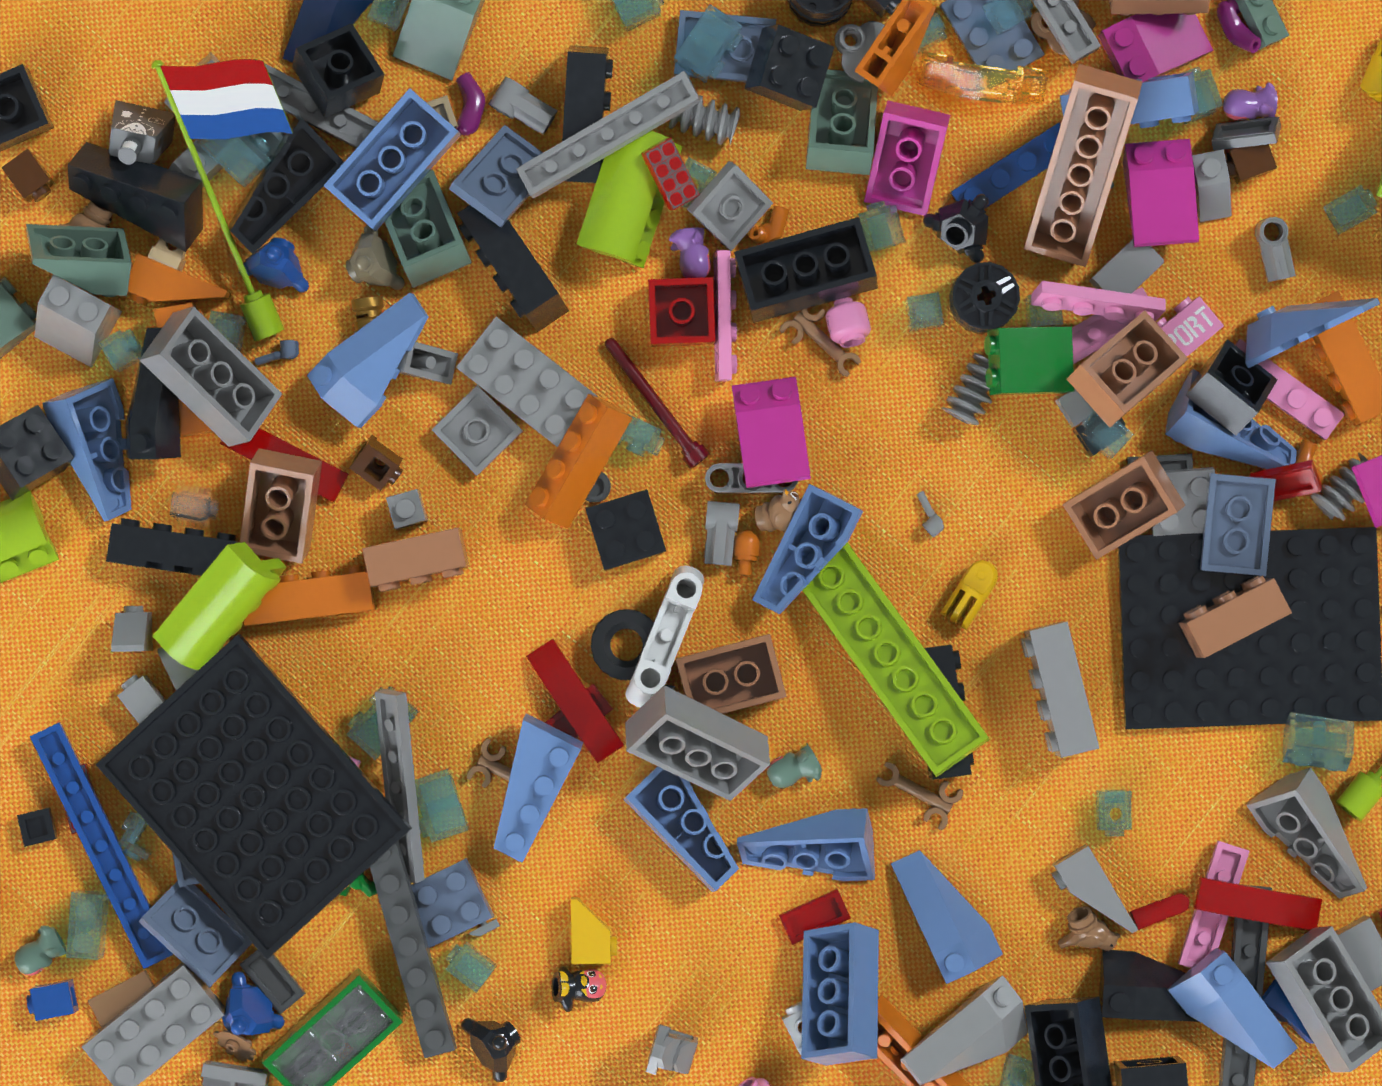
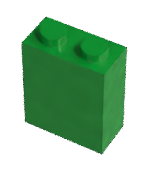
(1029, 360)

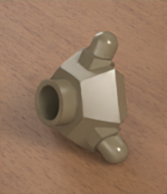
(373, 262)

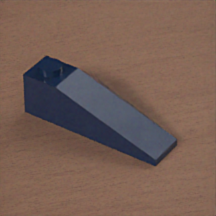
(320, 18)

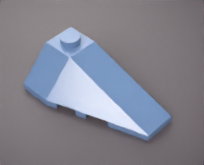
(1297, 323)
(362, 366)
(91, 430)
(1201, 432)
(811, 540)
(825, 843)
(951, 926)
(1228, 1004)

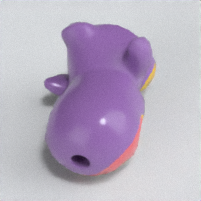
(1248, 105)
(693, 254)

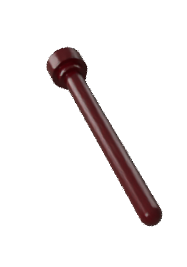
(692, 451)

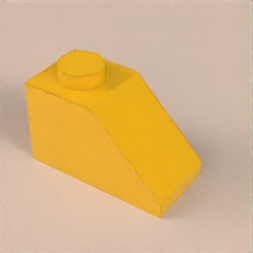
(590, 936)

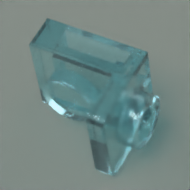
(1017, 1072)

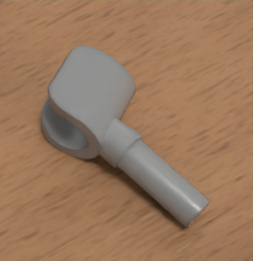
(934, 524)

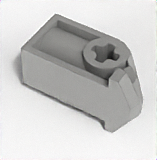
(671, 1051)

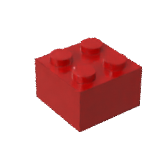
(681, 311)

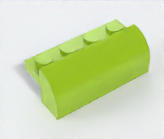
(624, 205)
(23, 538)
(217, 605)

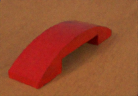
(331, 478)
(574, 701)
(1257, 904)

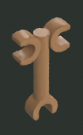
(804, 322)
(488, 764)
(940, 803)

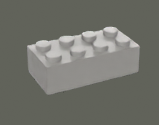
(211, 376)
(524, 380)
(1060, 688)
(697, 743)
(1330, 998)
(154, 1027)

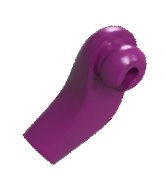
(1234, 28)
(472, 104)

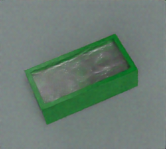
(333, 1035)

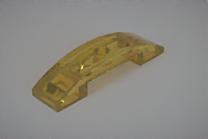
(982, 82)

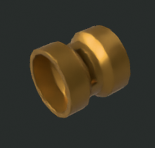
(366, 310)

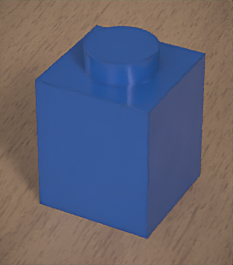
(52, 1000)

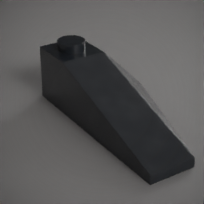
(152, 415)
(1137, 988)

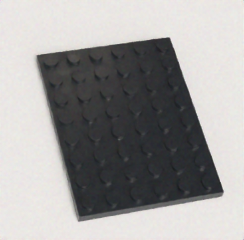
(1308, 663)
(253, 796)

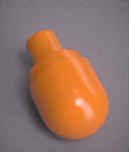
(746, 551)

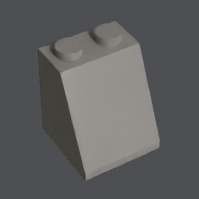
(73, 320)

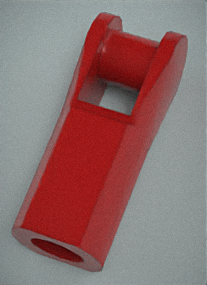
(1159, 910)

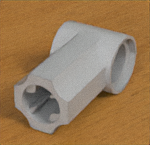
(516, 102)
(1276, 253)
(721, 528)

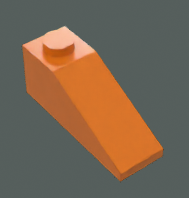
(896, 45)
(164, 284)

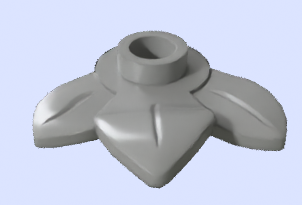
(852, 55)

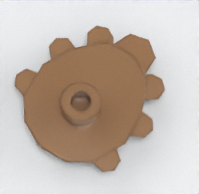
(235, 1045)

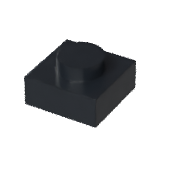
(37, 826)

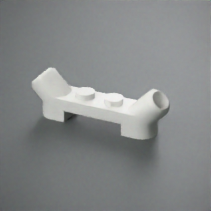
(666, 635)

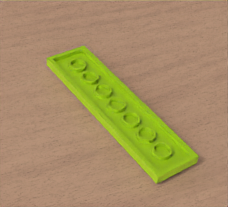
(894, 662)

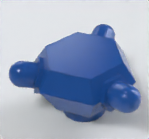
(277, 266)
(249, 1009)

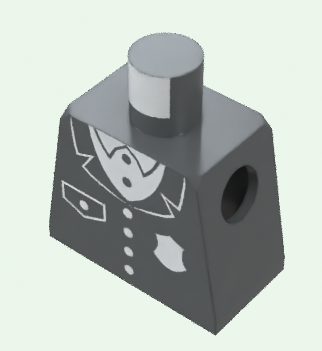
(140, 132)

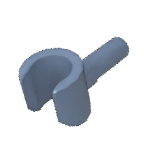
(288, 350)

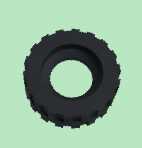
(602, 638)

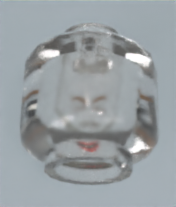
(193, 506)

